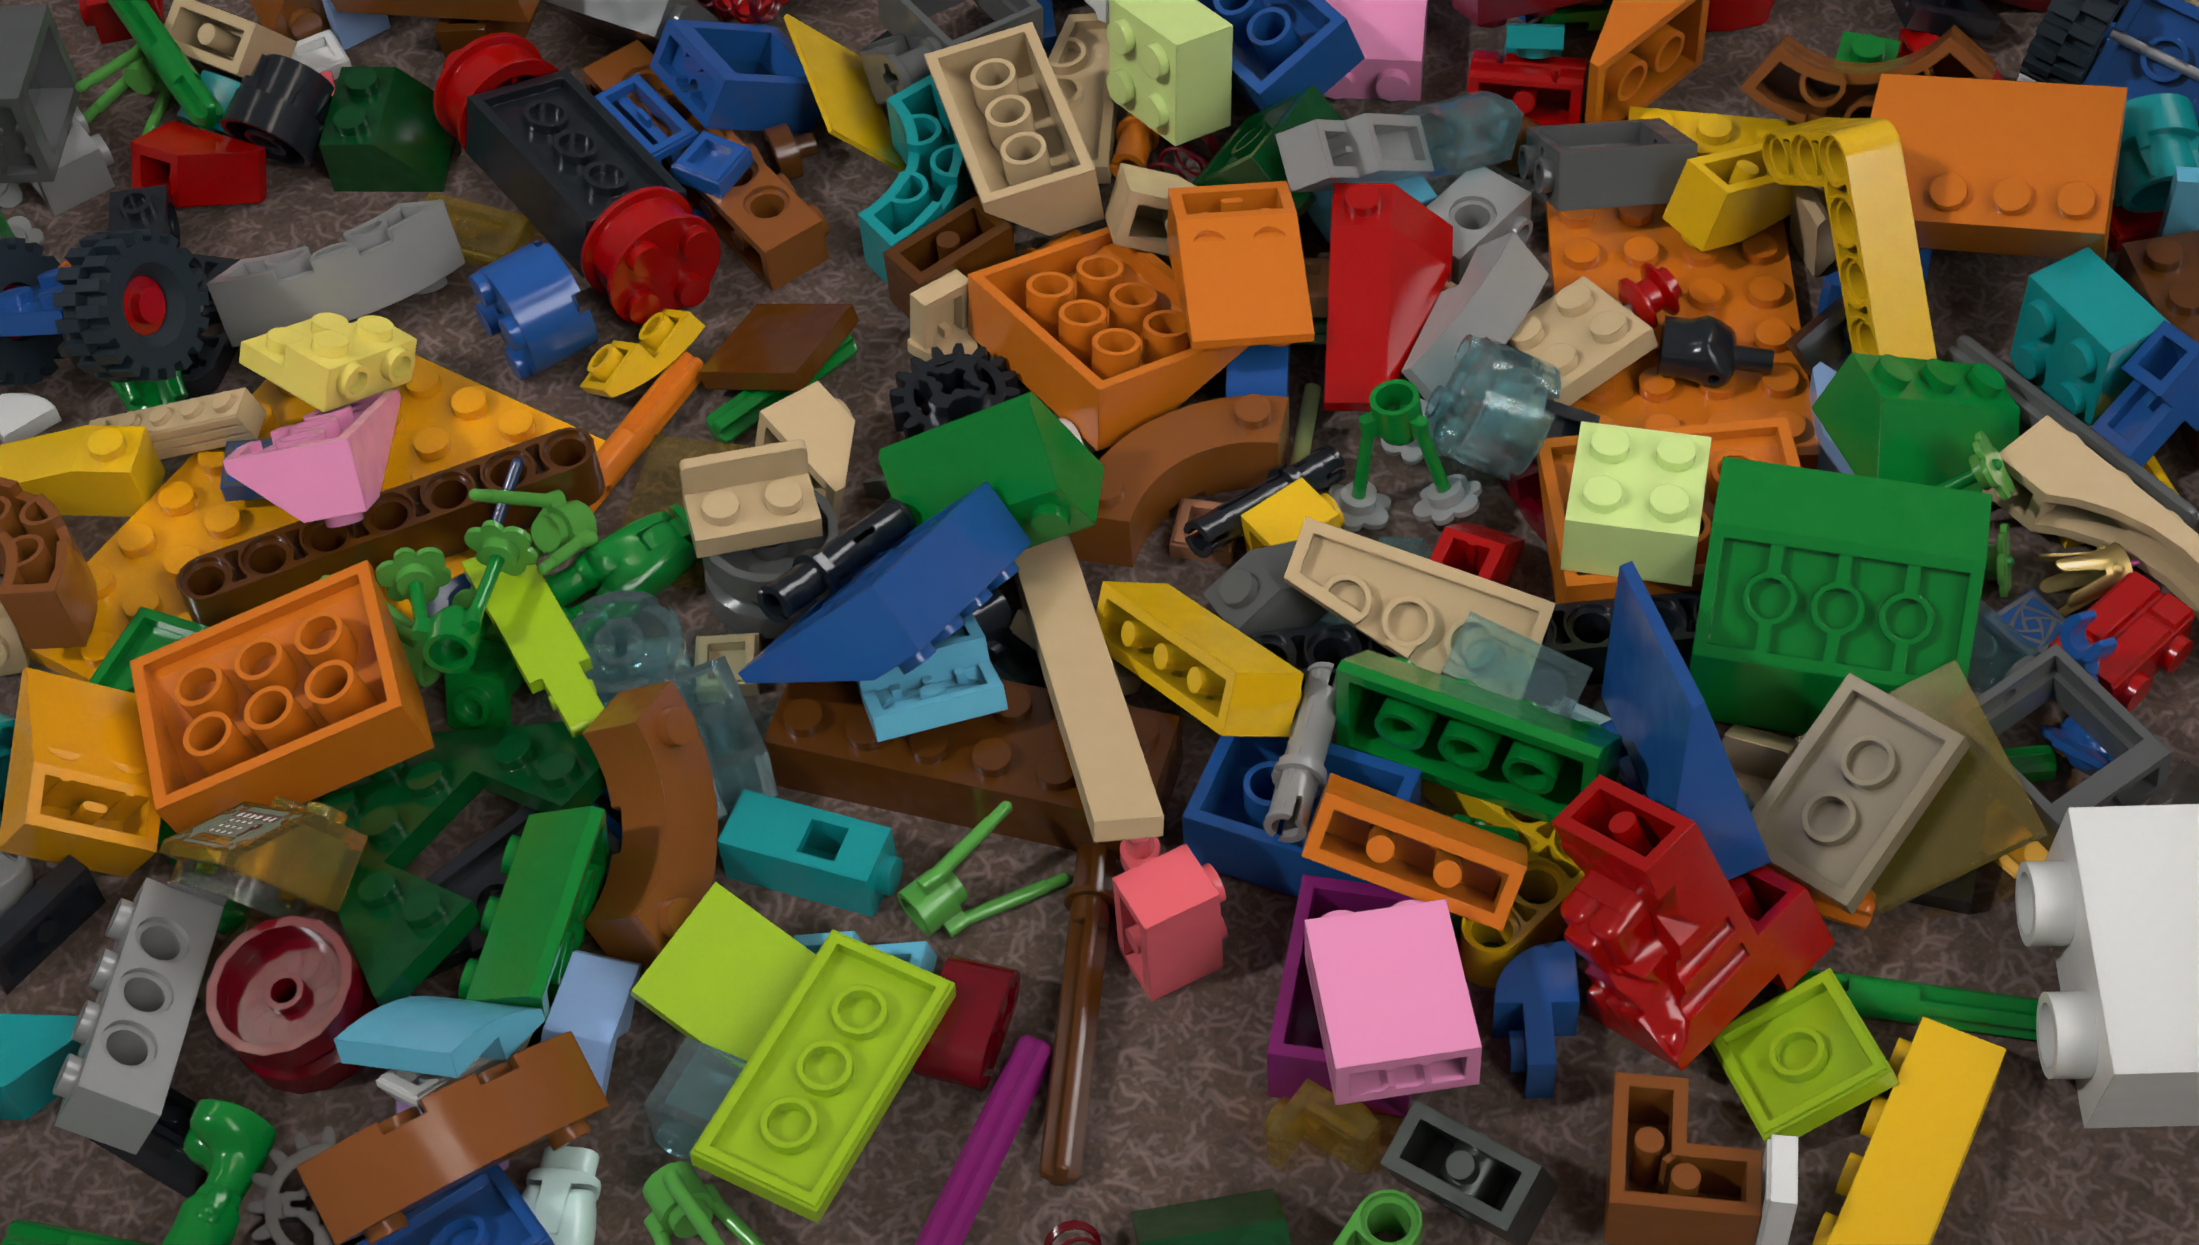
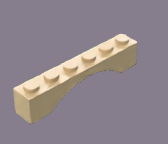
(2080, 496)

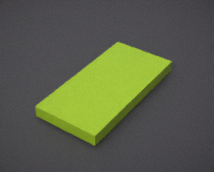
(823, 1076)

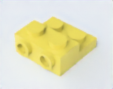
(332, 359)

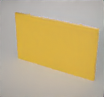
(844, 94)

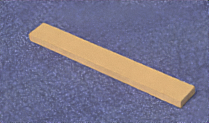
(1086, 696)

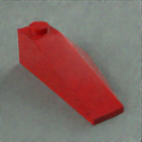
(1383, 281)

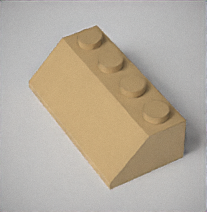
(1017, 131)

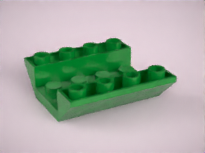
(1831, 581)

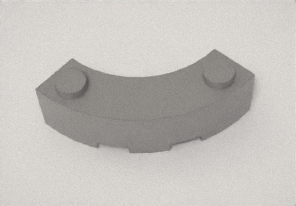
(376, 266)

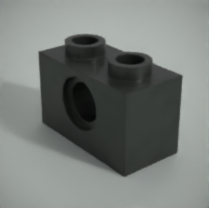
(1469, 1174)

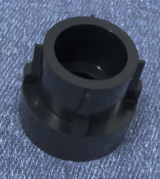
(280, 109)

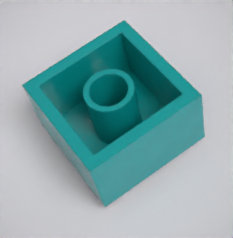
(2079, 331)

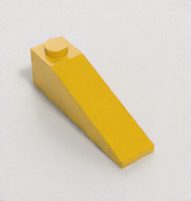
(1726, 198)
(87, 469)

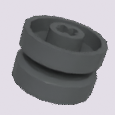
(737, 577)

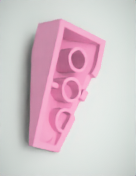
(325, 465)

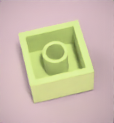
(1171, 66)
(1635, 501)

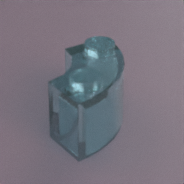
(1468, 131)

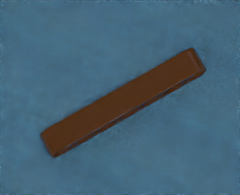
(412, 515)

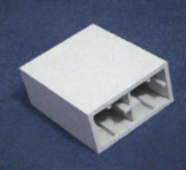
(2126, 949)

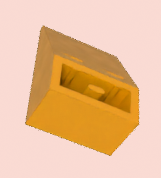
(78, 777)

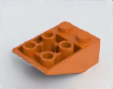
(1239, 265)

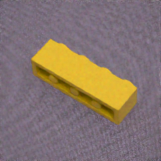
(1199, 660)
(1916, 1140)

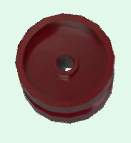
(285, 998)

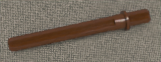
(1078, 1014)

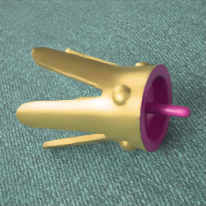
(2093, 571)

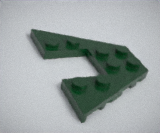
(405, 923)

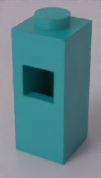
(809, 853)

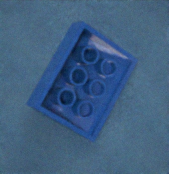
(901, 598)
(1668, 732)

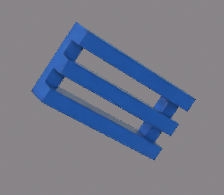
(663, 146)

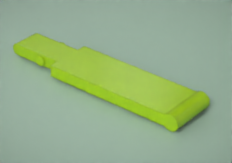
(541, 643)

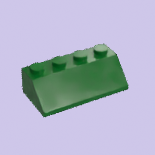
(1470, 736)

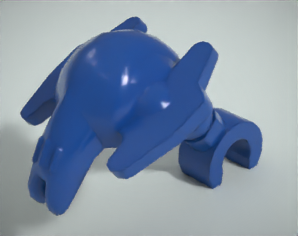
(2071, 739)

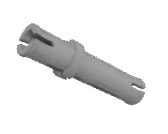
(1301, 770)

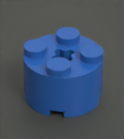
(533, 308)

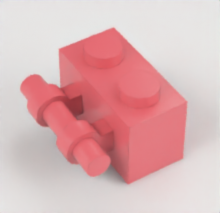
(1168, 916)

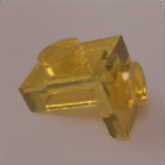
(1341, 1131)

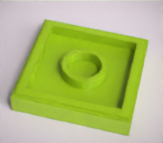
(724, 974)
(1802, 1058)

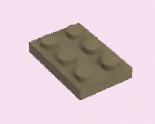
(1854, 791)

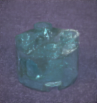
(1493, 407)
(630, 641)

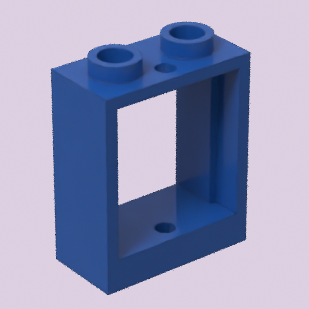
(743, 75)

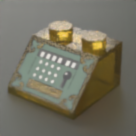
(281, 844)

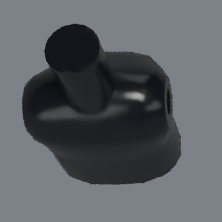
(1707, 352)

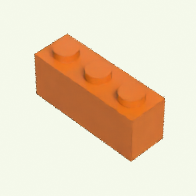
(1416, 851)

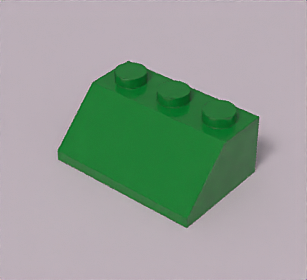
(1915, 416)
(1017, 448)
(542, 910)

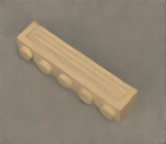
(196, 422)

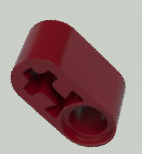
(974, 1024)

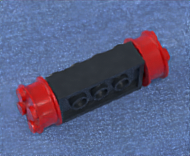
(577, 176)

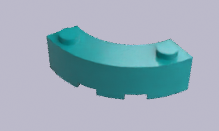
(933, 179)

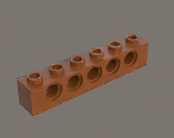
(759, 214)

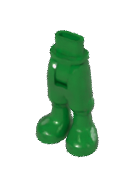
(636, 557)
(231, 1148)

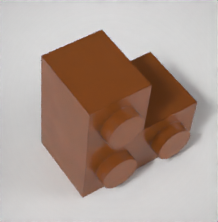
(1670, 1188)

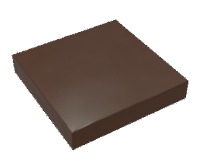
(779, 347)

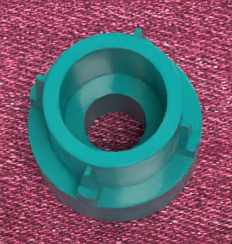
(2156, 138)

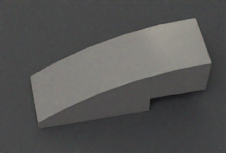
(1354, 151)
(1486, 303)

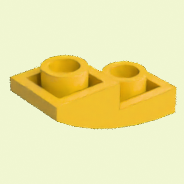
(627, 365)

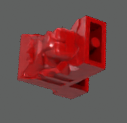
(1665, 929)

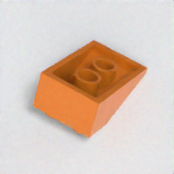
(1643, 54)

